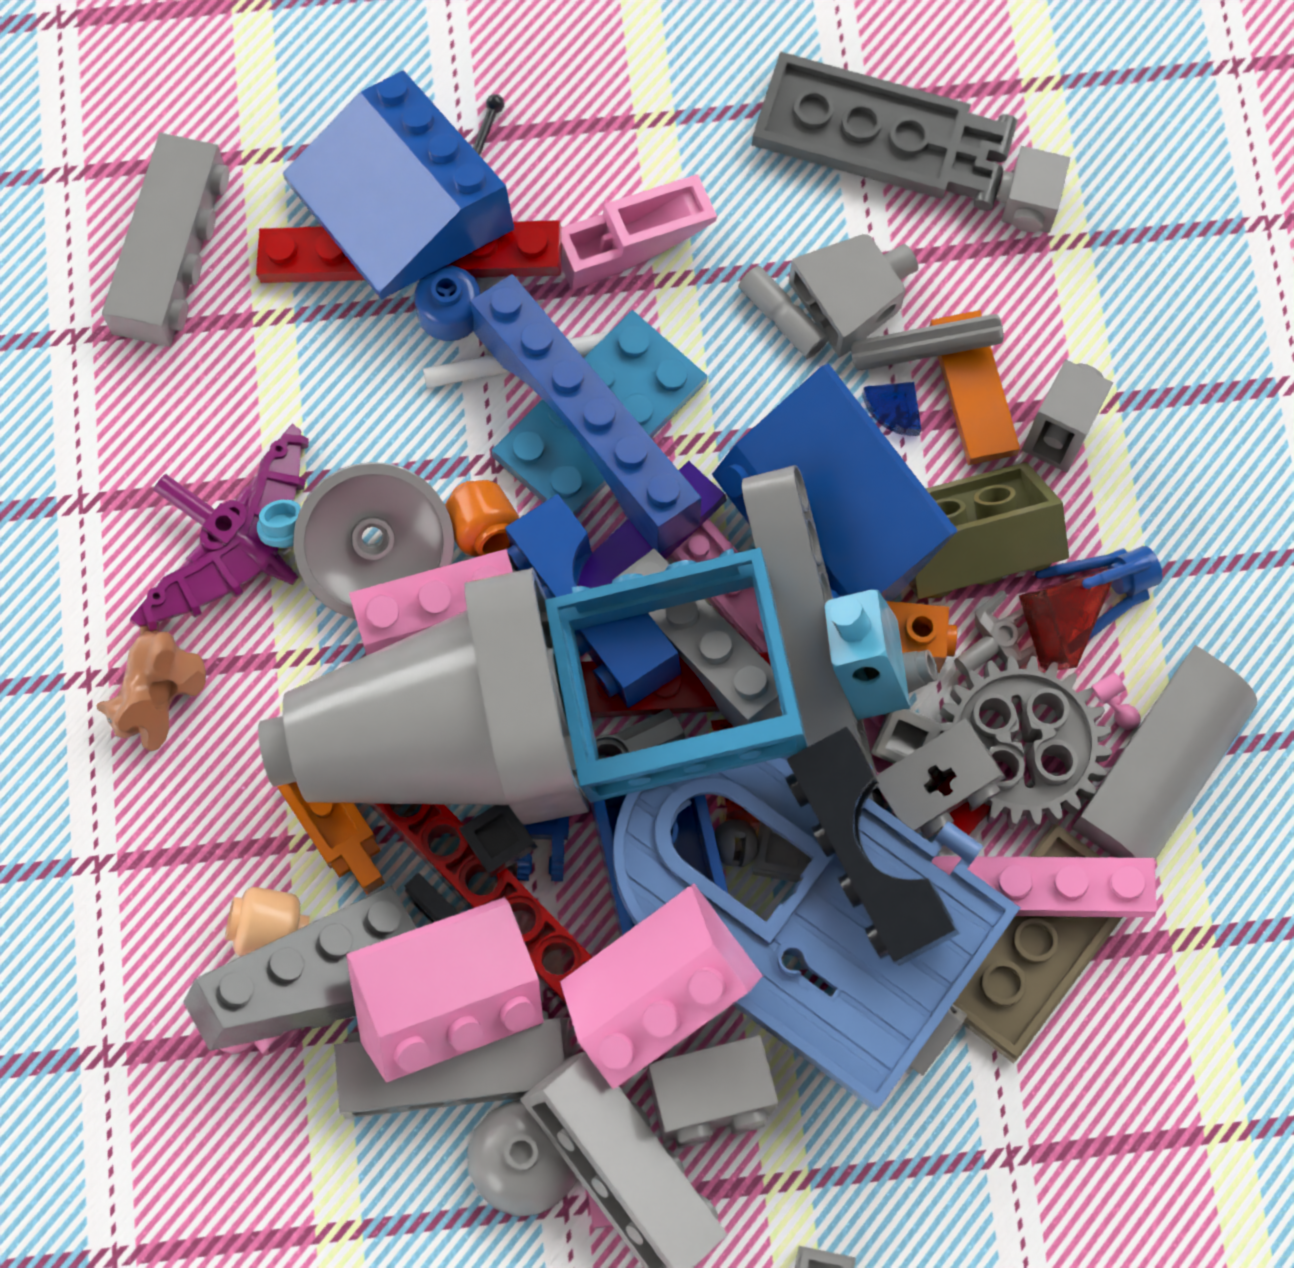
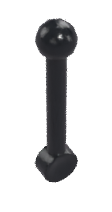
(494, 105)

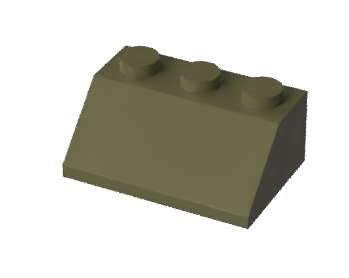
(1004, 526)

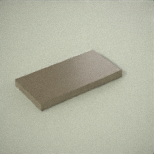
(1032, 965)

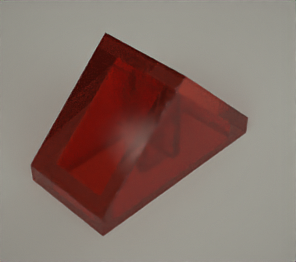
(1063, 619)

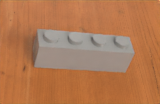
(165, 240)
(486, 1074)
(624, 1166)

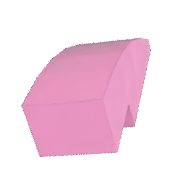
(634, 230)

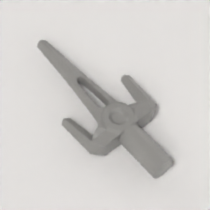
(998, 638)

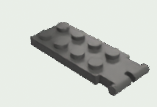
(882, 131)

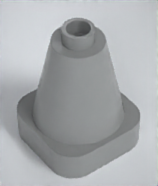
(440, 716)

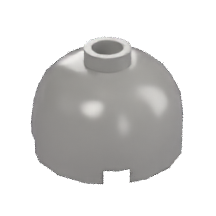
(517, 1163)

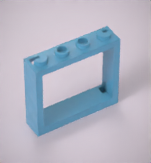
(690, 757)

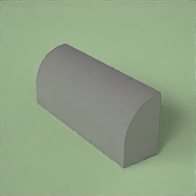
(1168, 759)

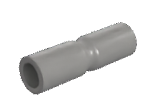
(787, 316)

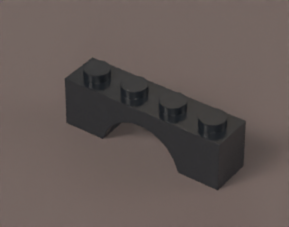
(837, 783)

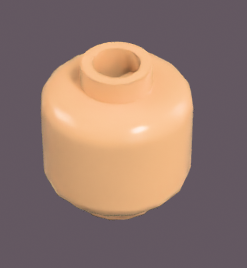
(262, 918)

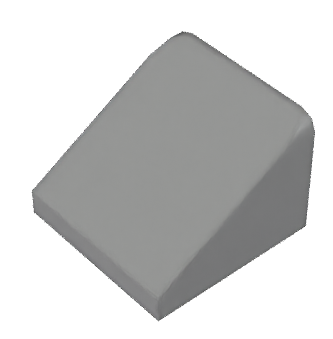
(903, 734)

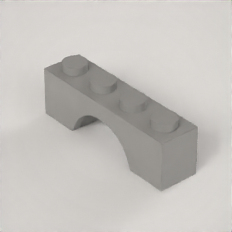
(717, 654)

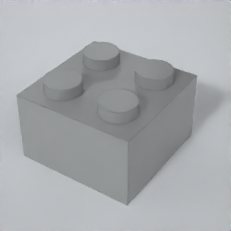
(712, 1091)

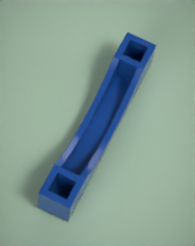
(632, 464)

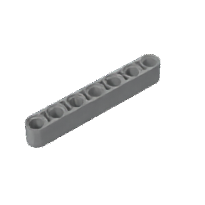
(790, 545)

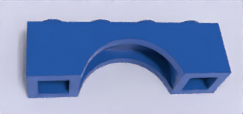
(630, 652)

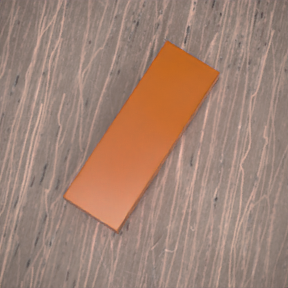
(978, 400)

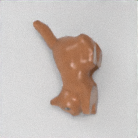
(153, 677)

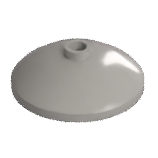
(362, 496)

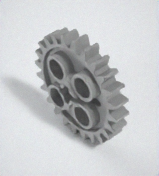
(1070, 739)

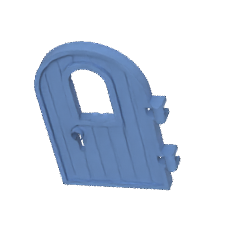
(879, 1009)

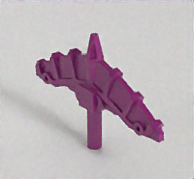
(229, 539)

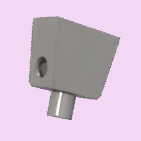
(852, 287)

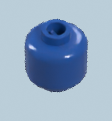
(444, 303)

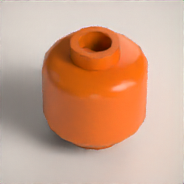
(479, 517)

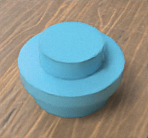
(278, 523)

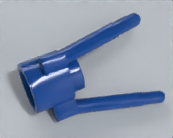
(1131, 574)

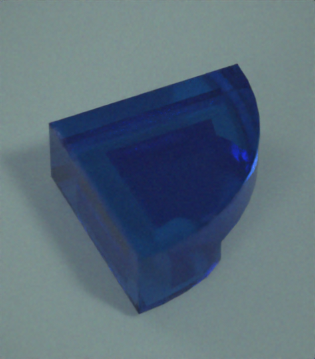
(894, 407)

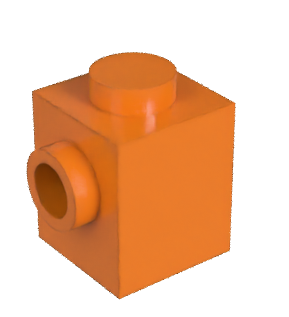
(926, 628)

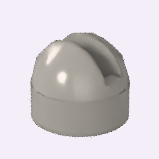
(725, 840)

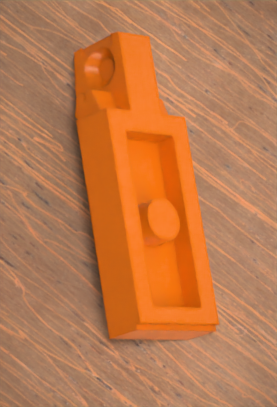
(338, 835)

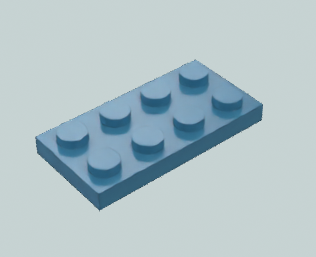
(641, 372)

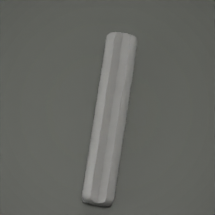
(927, 342)

